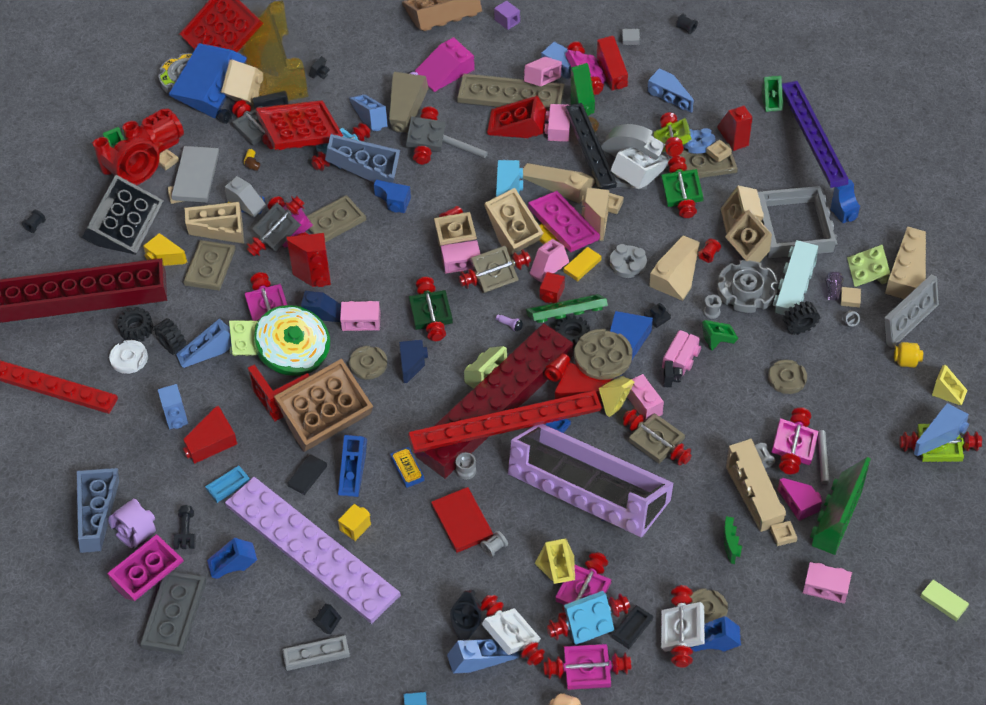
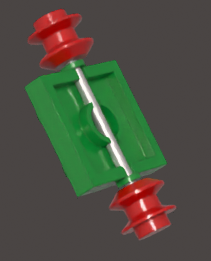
(682, 187)

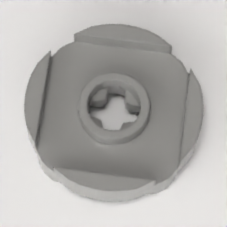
(625, 252)

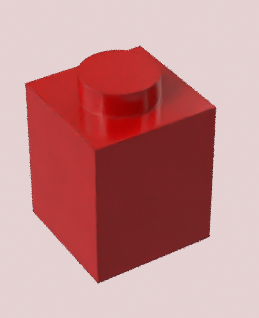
(552, 287)

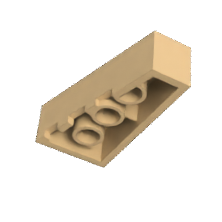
(909, 265)
(754, 484)

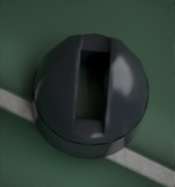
(224, 114)

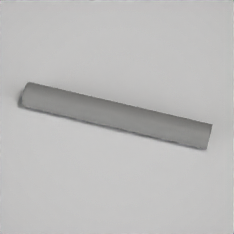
(464, 146)
(823, 457)

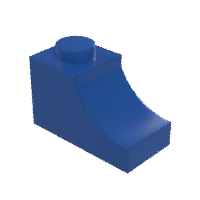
(395, 195)
(844, 203)
(232, 557)
(720, 635)

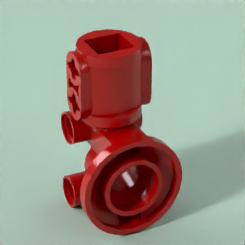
(139, 154)

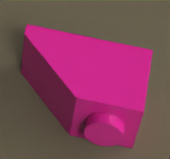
(800, 498)

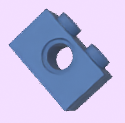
(173, 406)

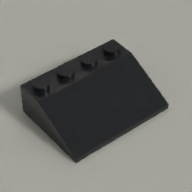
(122, 217)

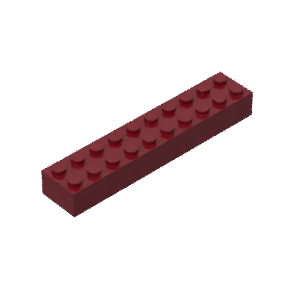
(82, 290)
(501, 390)

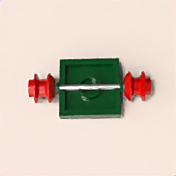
(430, 309)

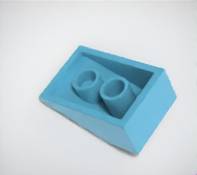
(509, 176)

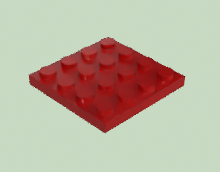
(222, 25)
(297, 124)

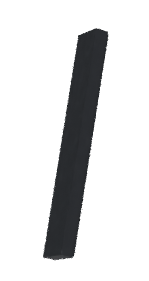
(590, 146)

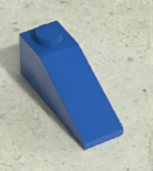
(352, 465)

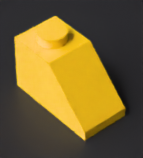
(163, 248)

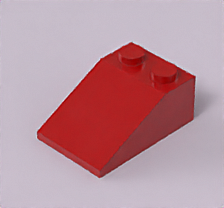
(518, 119)

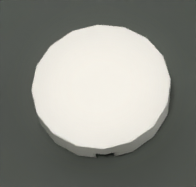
(125, 361)

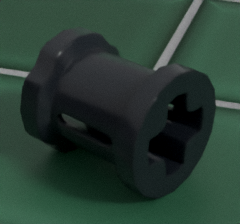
(686, 23)
(33, 221)

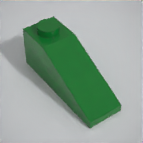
(582, 88)

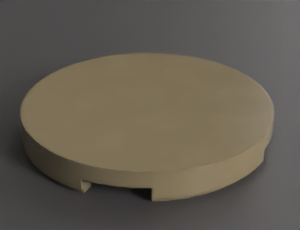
(603, 354)

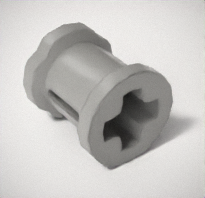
(712, 308)
(764, 455)
(494, 544)

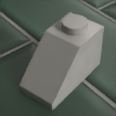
(244, 193)

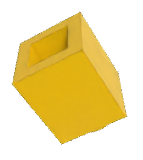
(354, 522)

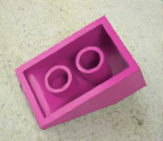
(446, 64)

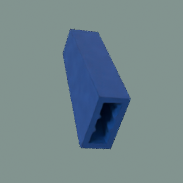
(633, 327)

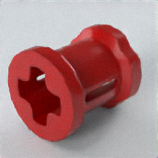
(710, 249)

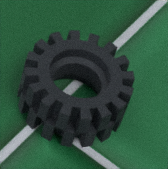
(131, 317)
(801, 317)
(572, 324)
(169, 336)

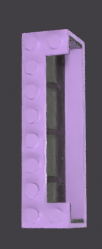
(589, 478)

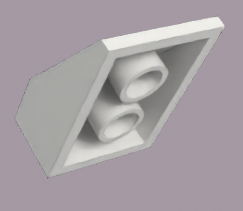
(638, 167)

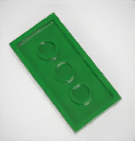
(560, 309)

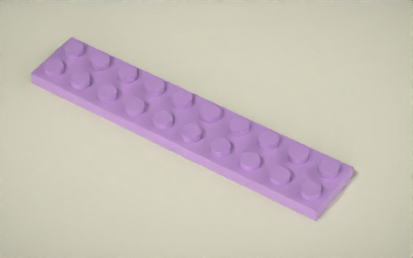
(313, 550)

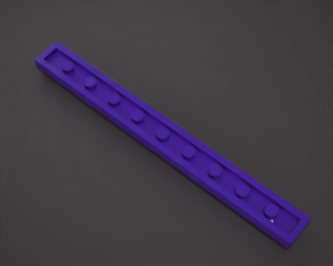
(814, 134)

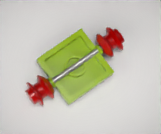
(673, 134)
(946, 453)

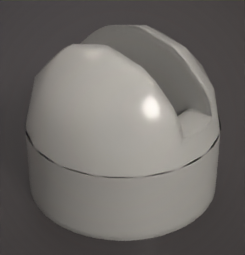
(853, 321)

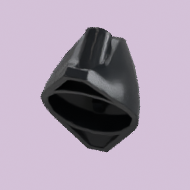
(466, 615)

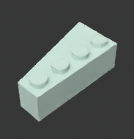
(797, 276)

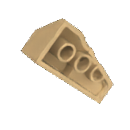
(567, 182)
(676, 269)

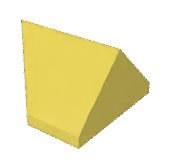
(949, 387)
(615, 393)
(557, 561)

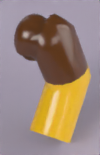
(249, 160)

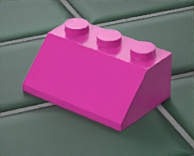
(144, 568)

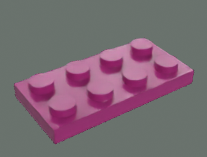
(563, 221)

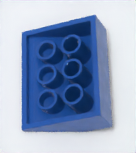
(204, 77)

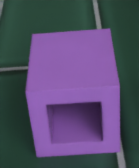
(507, 15)

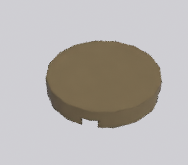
(362, 362)
(784, 381)
(714, 604)

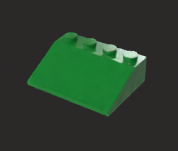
(839, 507)

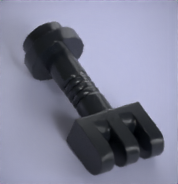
(185, 512)

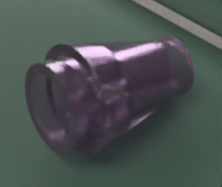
(834, 284)

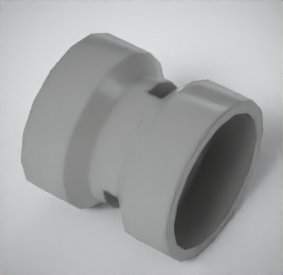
(466, 466)

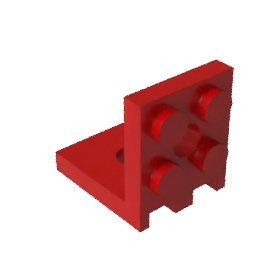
(266, 394)

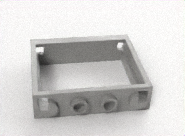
(795, 196)

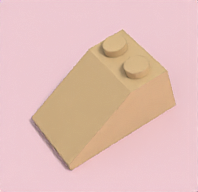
(513, 222)

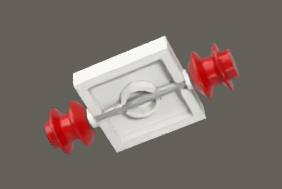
(682, 626)
(511, 630)

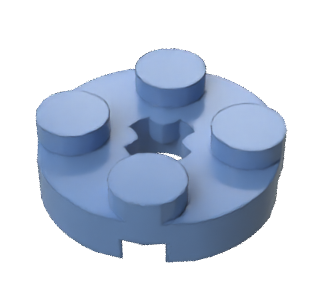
(700, 141)

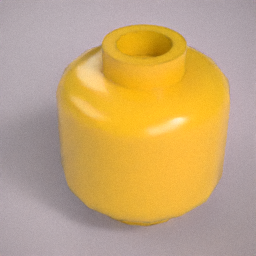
(908, 354)

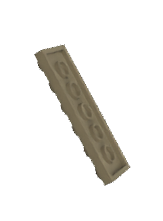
(504, 91)

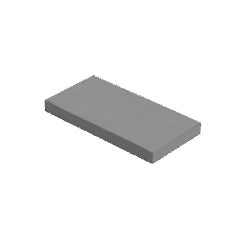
(195, 174)
(911, 311)

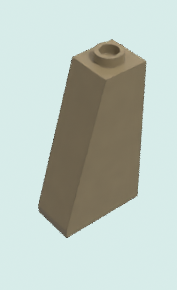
(406, 99)

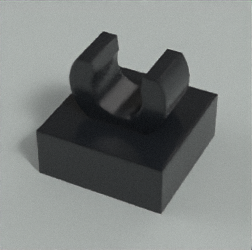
(319, 69)
(658, 314)
(671, 374)
(327, 618)

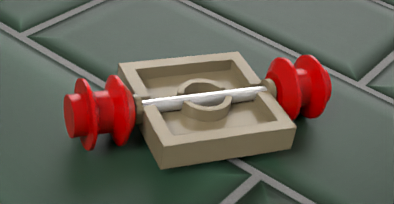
(494, 269)
(656, 437)

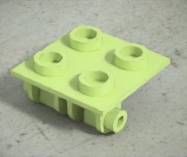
(869, 266)
(242, 337)

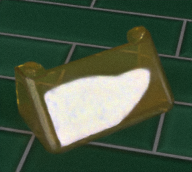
(267, 54)

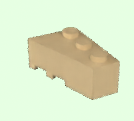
(216, 222)

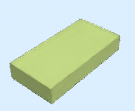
(944, 600)

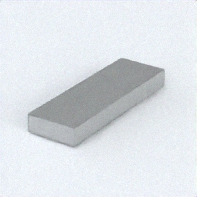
(316, 653)

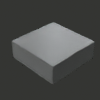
(630, 36)

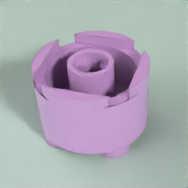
(132, 523)

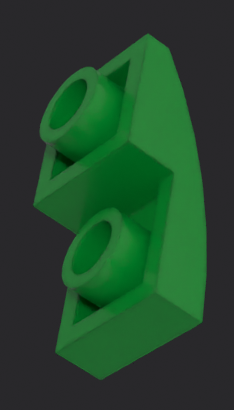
(731, 541)

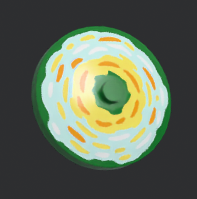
(291, 340)

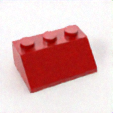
(310, 259)

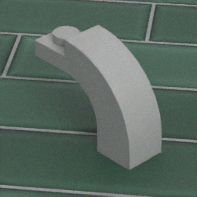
(634, 137)

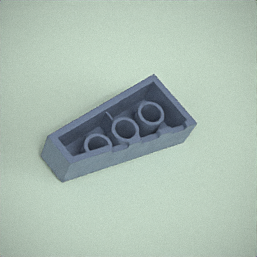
(363, 158)
(95, 502)

